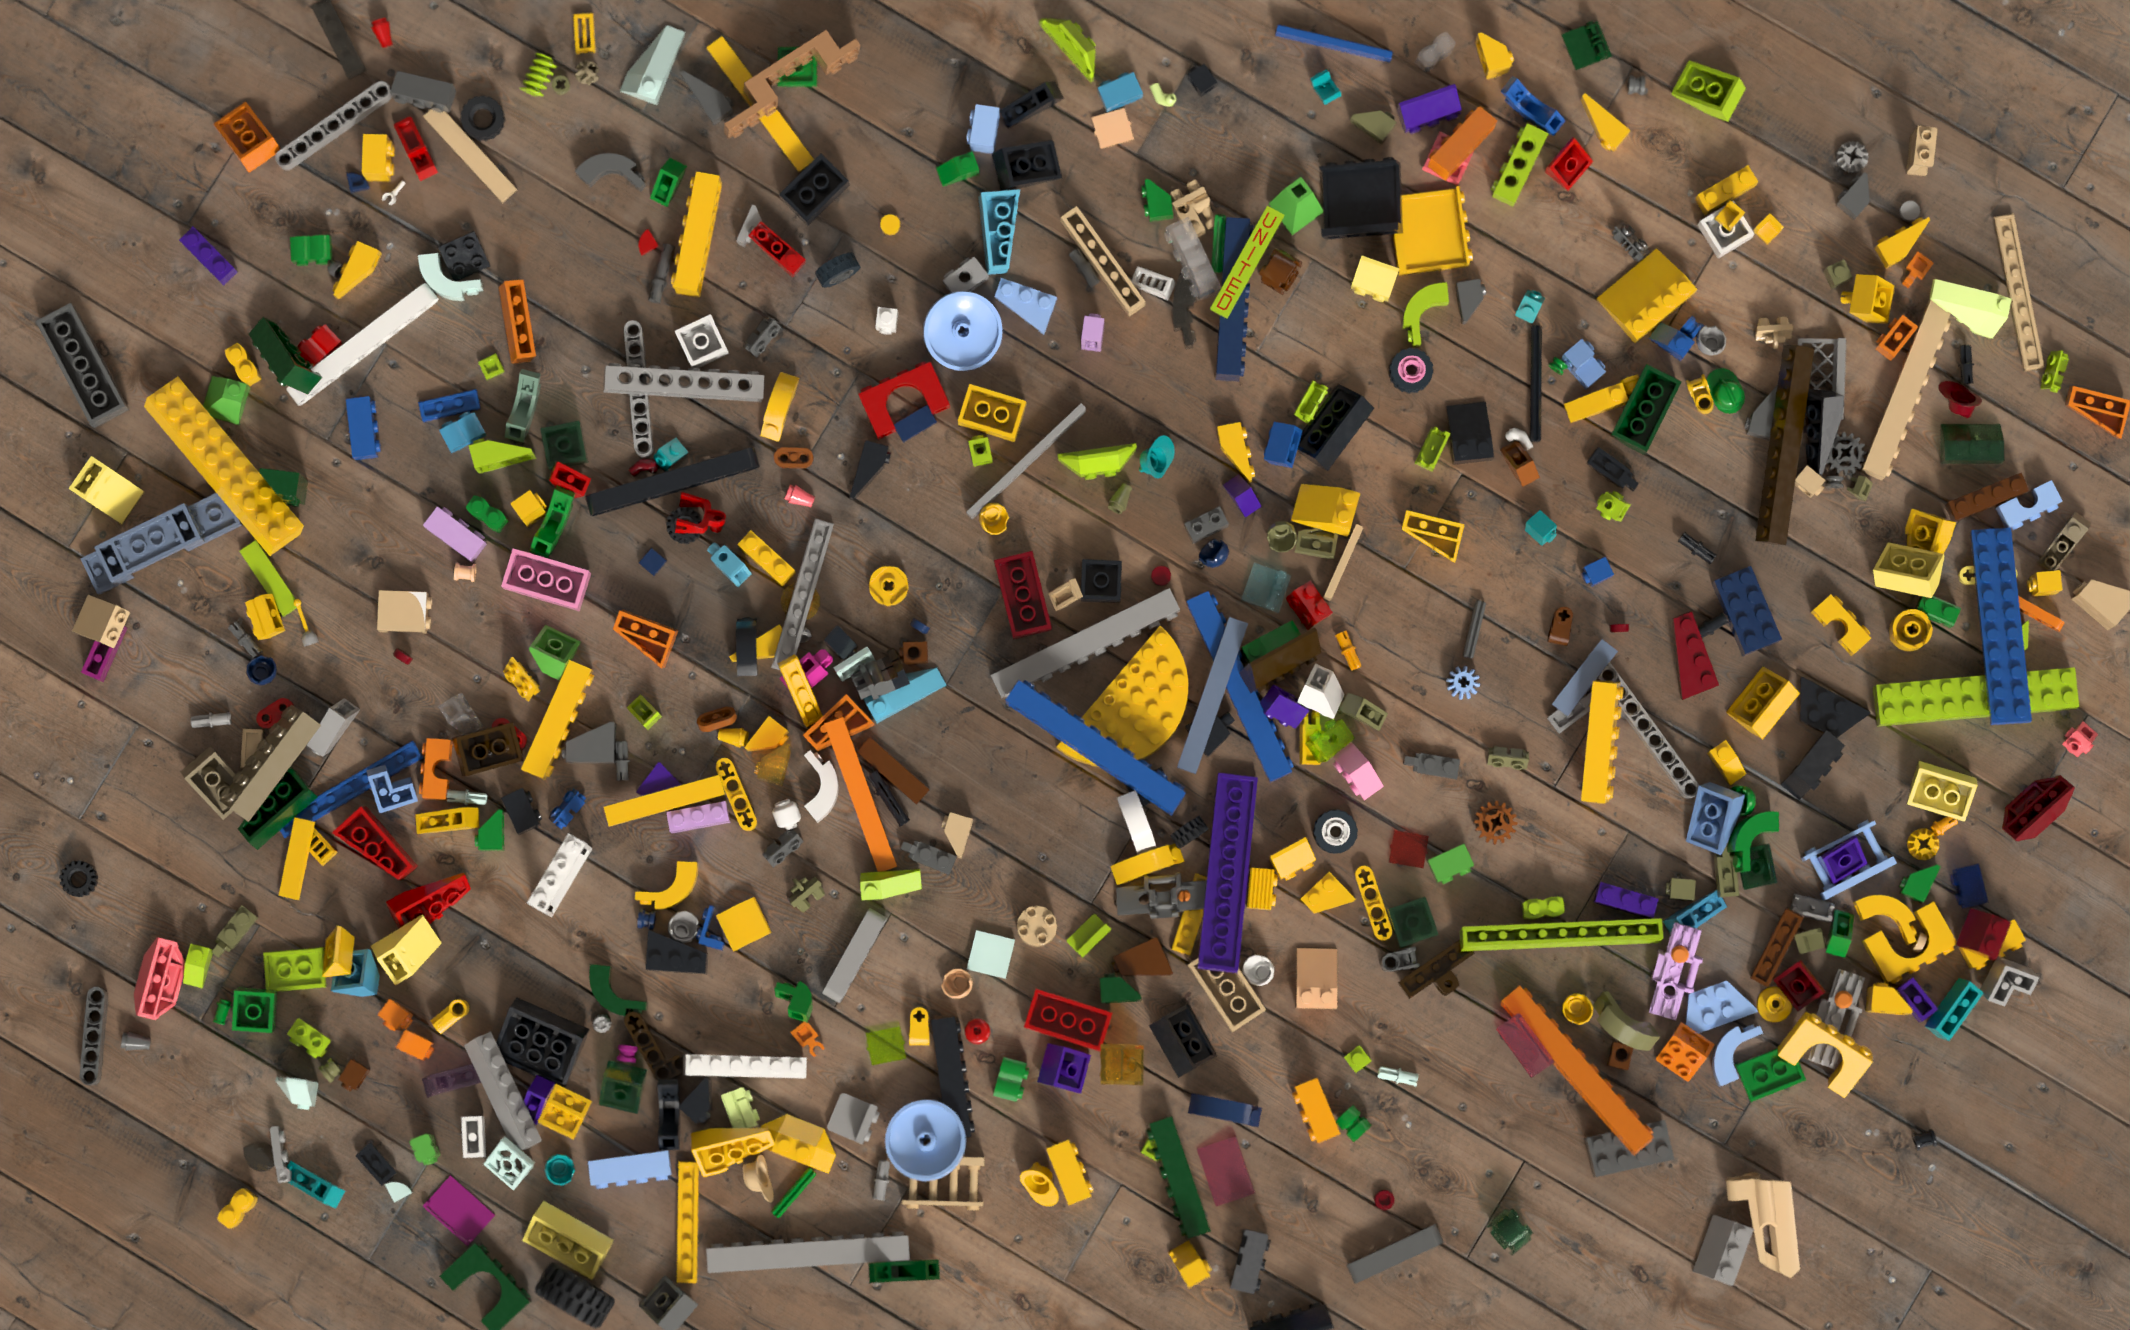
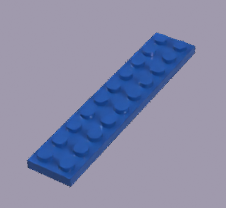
(2000, 626)

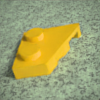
(1327, 895)

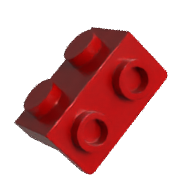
(1308, 605)

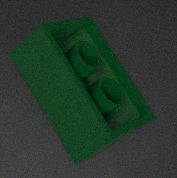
(287, 485)

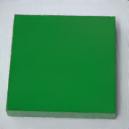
(803, 76)

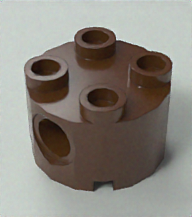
(1280, 271)

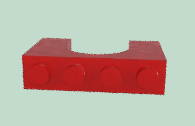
(921, 378)

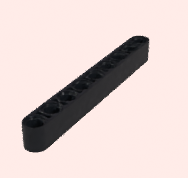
(672, 481)

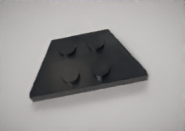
(1827, 710)

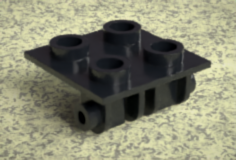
(464, 256)

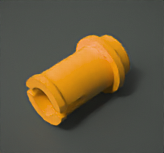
(1943, 825)

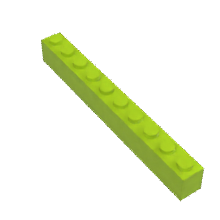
(1561, 934)

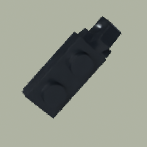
(1612, 469)

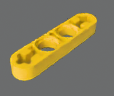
(734, 795)
(1376, 902)

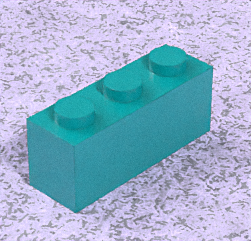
(1954, 1009)

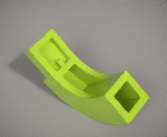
(1425, 298)

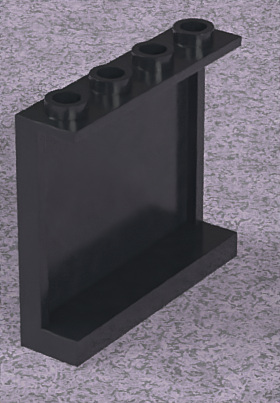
(1362, 199)

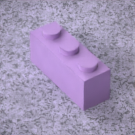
(1092, 333)
(455, 533)
(698, 817)

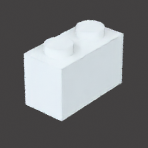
(473, 1137)

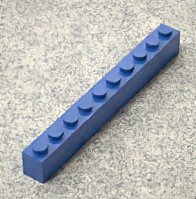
(1247, 704)

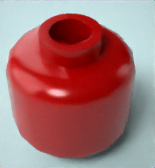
(983, 1036)

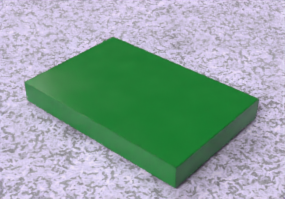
(1768, 1075)

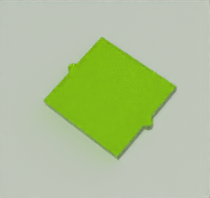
(886, 1045)

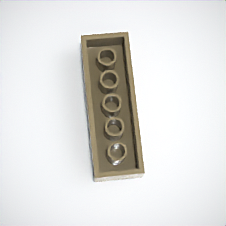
(269, 762)

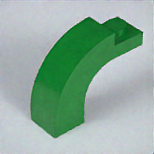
(554, 522)
(1745, 832)

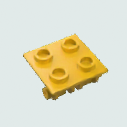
(516, 674)

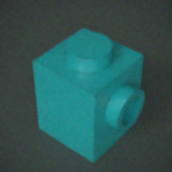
(1541, 528)

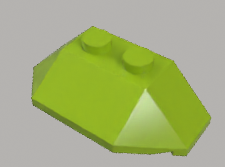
(1072, 43)
(1098, 461)

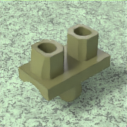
(803, 891)

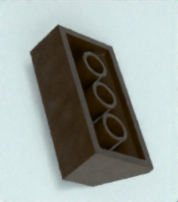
(1281, 661)

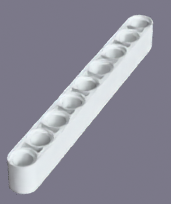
(368, 340)

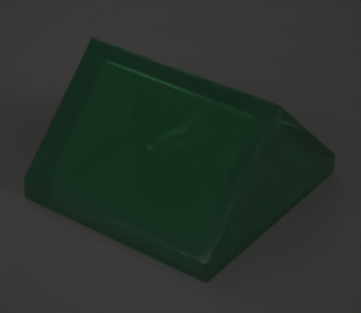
(1761, 868)

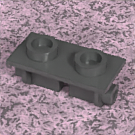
(757, 343)
(776, 854)

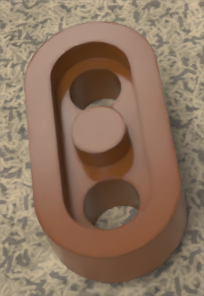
(794, 456)
(716, 719)

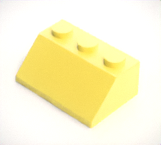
(1909, 570)
(1942, 791)

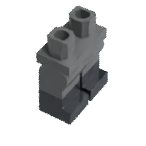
(880, 676)

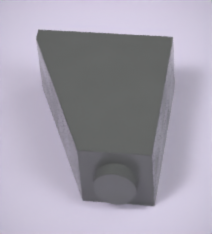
(593, 747)

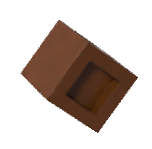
(923, 652)
(1614, 1062)
(353, 1075)

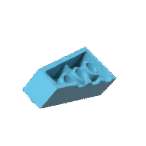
(998, 220)

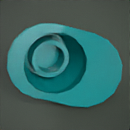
(1157, 457)

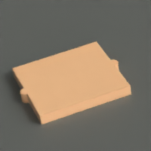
(1112, 128)

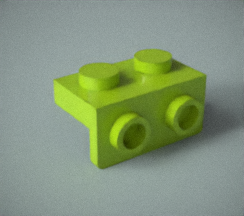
(305, 1035)

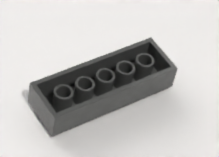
(82, 365)

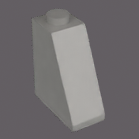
(333, 726)

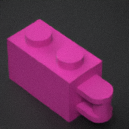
(814, 667)

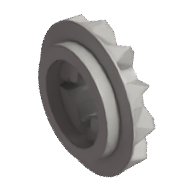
(1844, 160)

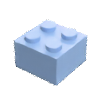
(984, 128)

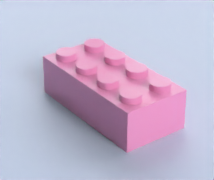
(546, 579)

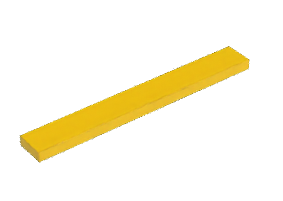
(774, 123)

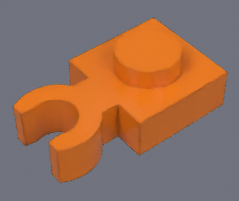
(805, 1036)

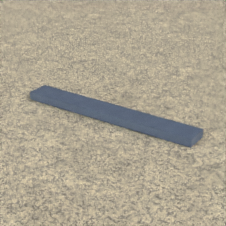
(1212, 695)

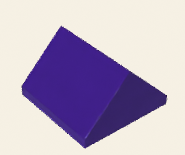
(1843, 860)

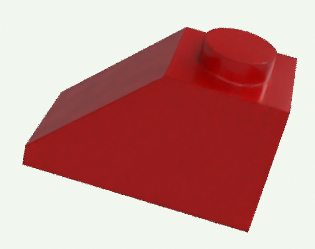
(569, 479)

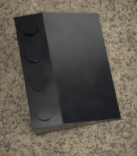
(541, 1042)

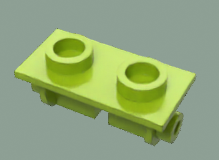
(2056, 362)
(1310, 401)

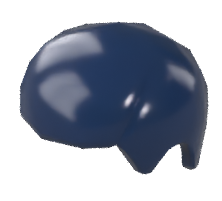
(1214, 553)
(261, 670)

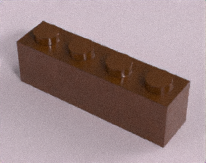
(1986, 497)

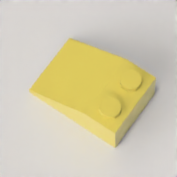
(1374, 279)

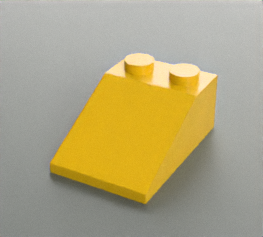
(1326, 508)

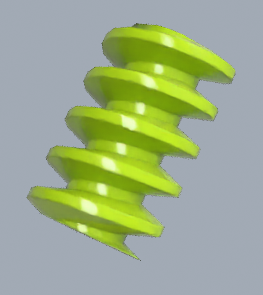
(538, 75)

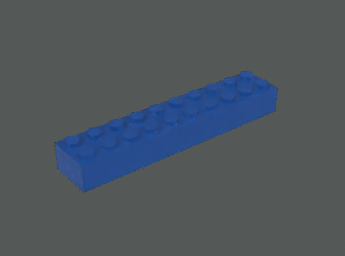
(1095, 747)

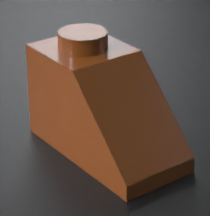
(1520, 463)

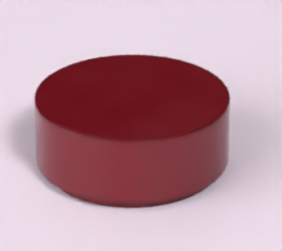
(1161, 576)
(1619, 628)
(402, 656)
(1384, 1200)

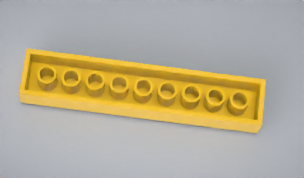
(223, 466)

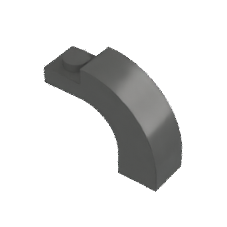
(609, 163)

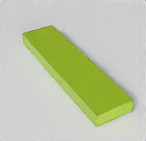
(269, 577)

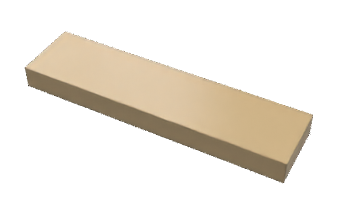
(1343, 562)

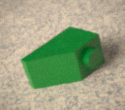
(958, 169)
(668, 181)
(491, 834)
(1918, 884)
(1840, 933)

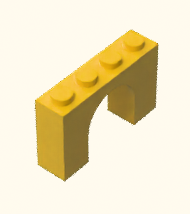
(1892, 965)
(1812, 1031)

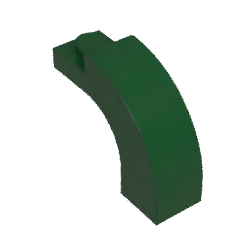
(601, 988)
(904, 1271)

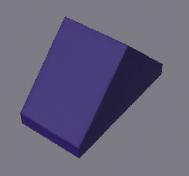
(1242, 495)

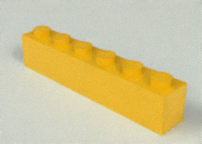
(557, 720)

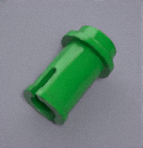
(222, 1011)

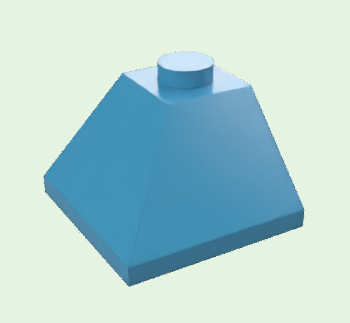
(363, 976)

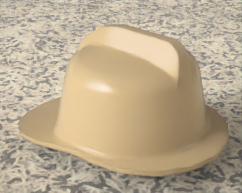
(757, 1178)

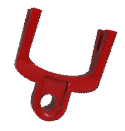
(711, 518)

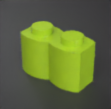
(1536, 908)

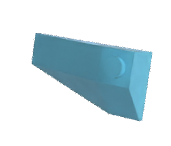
(921, 685)

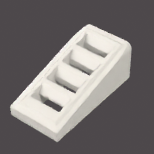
(1167, 291)

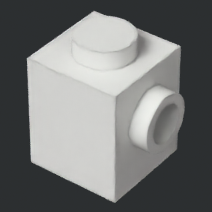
(886, 320)

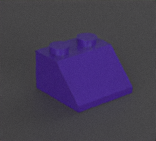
(1064, 1068)

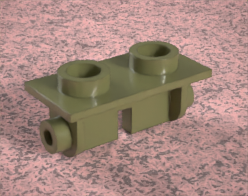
(1517, 759)

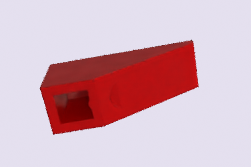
(777, 249)

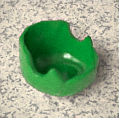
(1749, 799)

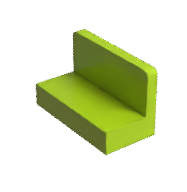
(1088, 935)

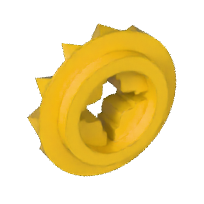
(1924, 853)

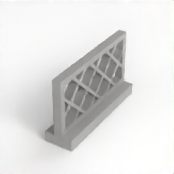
(1838, 363)

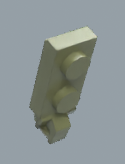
(1725, 874)
(234, 931)

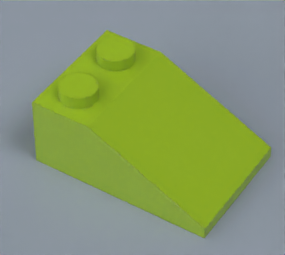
(1709, 90)
(495, 455)

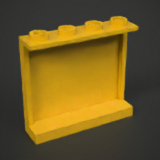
(1432, 233)

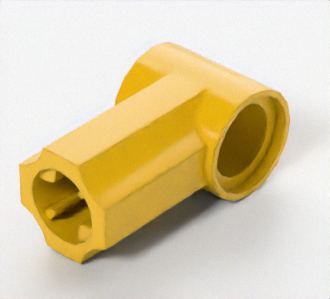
(448, 1016)

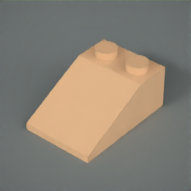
(1316, 978)

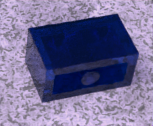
(1969, 886)

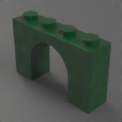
(512, 1298)

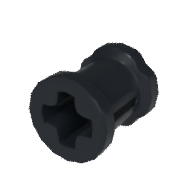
(1924, 1139)

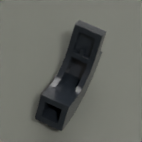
(669, 1114)

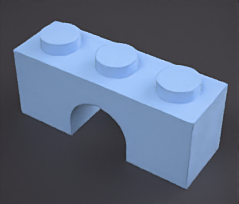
(2045, 498)

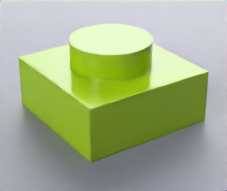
(1357, 1059)

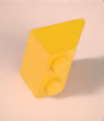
(1493, 56)
(1292, 859)
(1885, 1000)

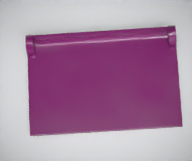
(458, 1210)

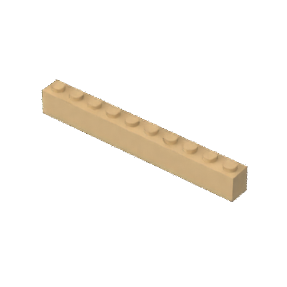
(1906, 391)

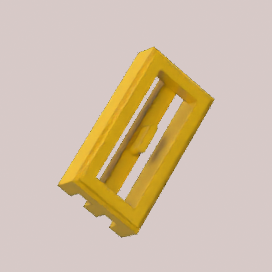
(585, 49)

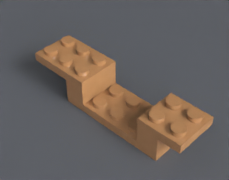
(759, 88)

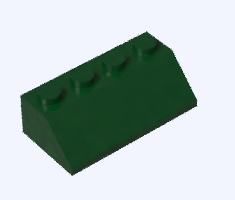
(1646, 409)

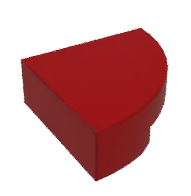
(647, 242)

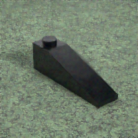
(1822, 420)

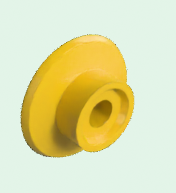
(1765, 1007)

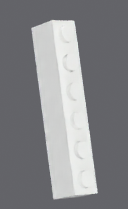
(744, 1066)

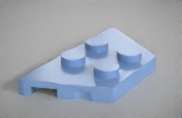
(1716, 1007)

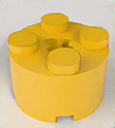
(1921, 626)

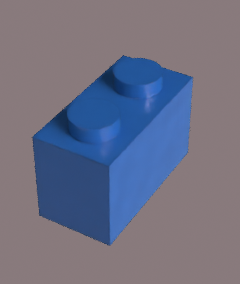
(1282, 444)

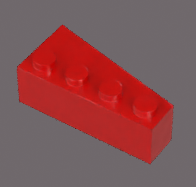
(374, 841)

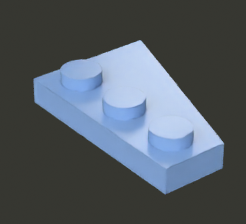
(1028, 303)

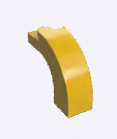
(1146, 863)
(681, 888)
(1889, 907)

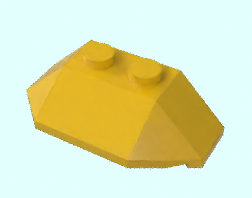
(801, 1142)

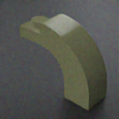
(1622, 1027)

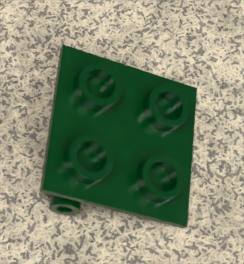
(1586, 45)

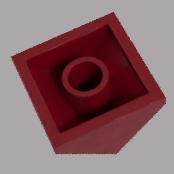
(1799, 985)

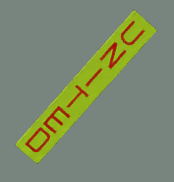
(1247, 262)

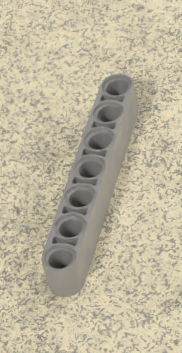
(328, 134)
(644, 417)

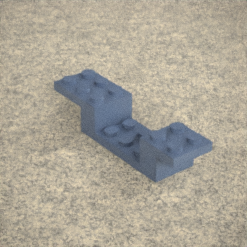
(157, 539)

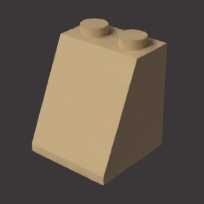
(2103, 602)

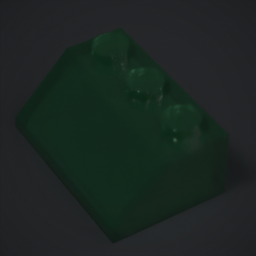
(1971, 444)

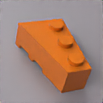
(2099, 408)
(646, 635)
(853, 716)

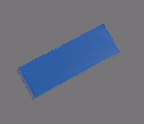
(449, 405)

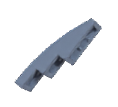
(1584, 677)

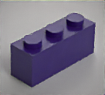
(208, 256)
(1625, 900)

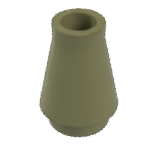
(1119, 500)

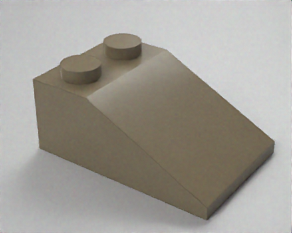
(209, 777)

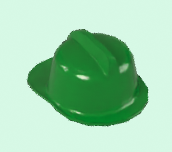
(1726, 390)

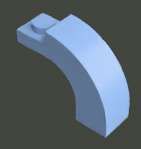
(1723, 1053)

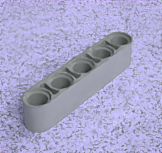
(854, 955)

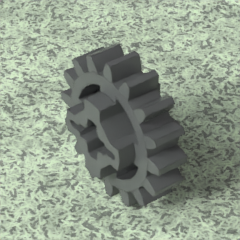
(1850, 459)

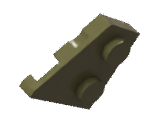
(1316, 543)

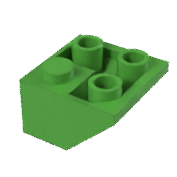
(1297, 205)

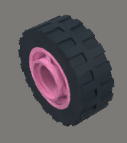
(1415, 359)

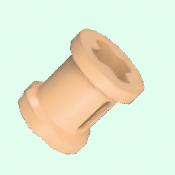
(465, 572)

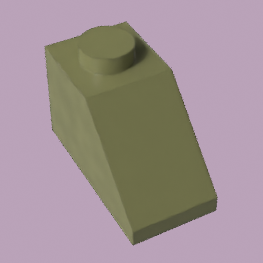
(1375, 124)
(1363, 711)

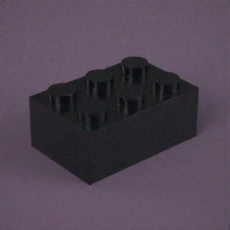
(814, 189)

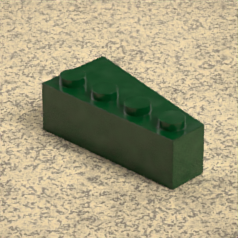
(283, 357)
(279, 808)

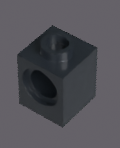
(1201, 79)

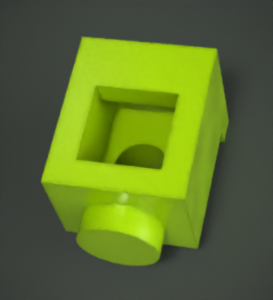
(980, 459)

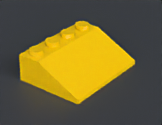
(1646, 295)

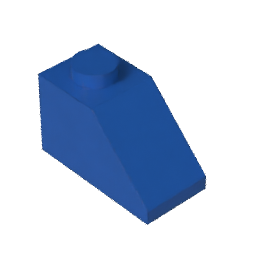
(1672, 340)

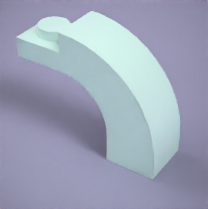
(432, 273)

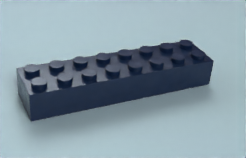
(1232, 330)

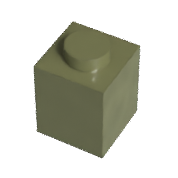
(1837, 274)
(1680, 889)

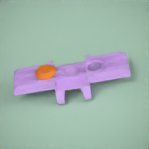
(1668, 969)

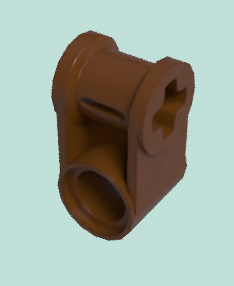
(1560, 630)

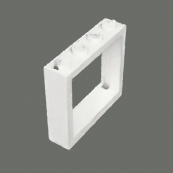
(559, 875)

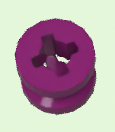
(627, 1053)

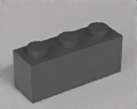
(423, 92)

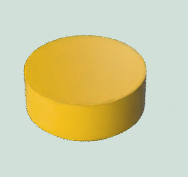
(890, 224)

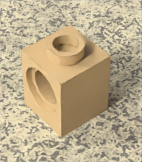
(1809, 482)

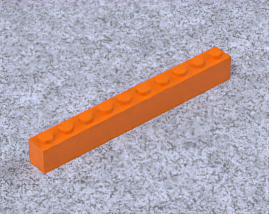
(1580, 1073)

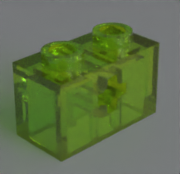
(1338, 736)

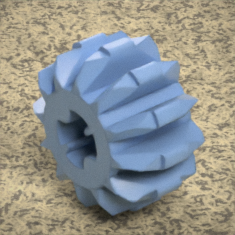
(1457, 686)

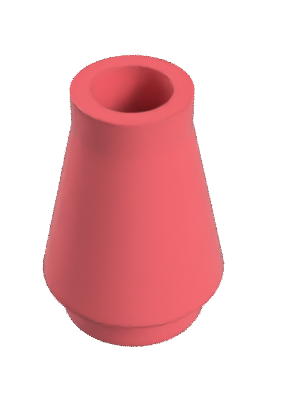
(798, 496)

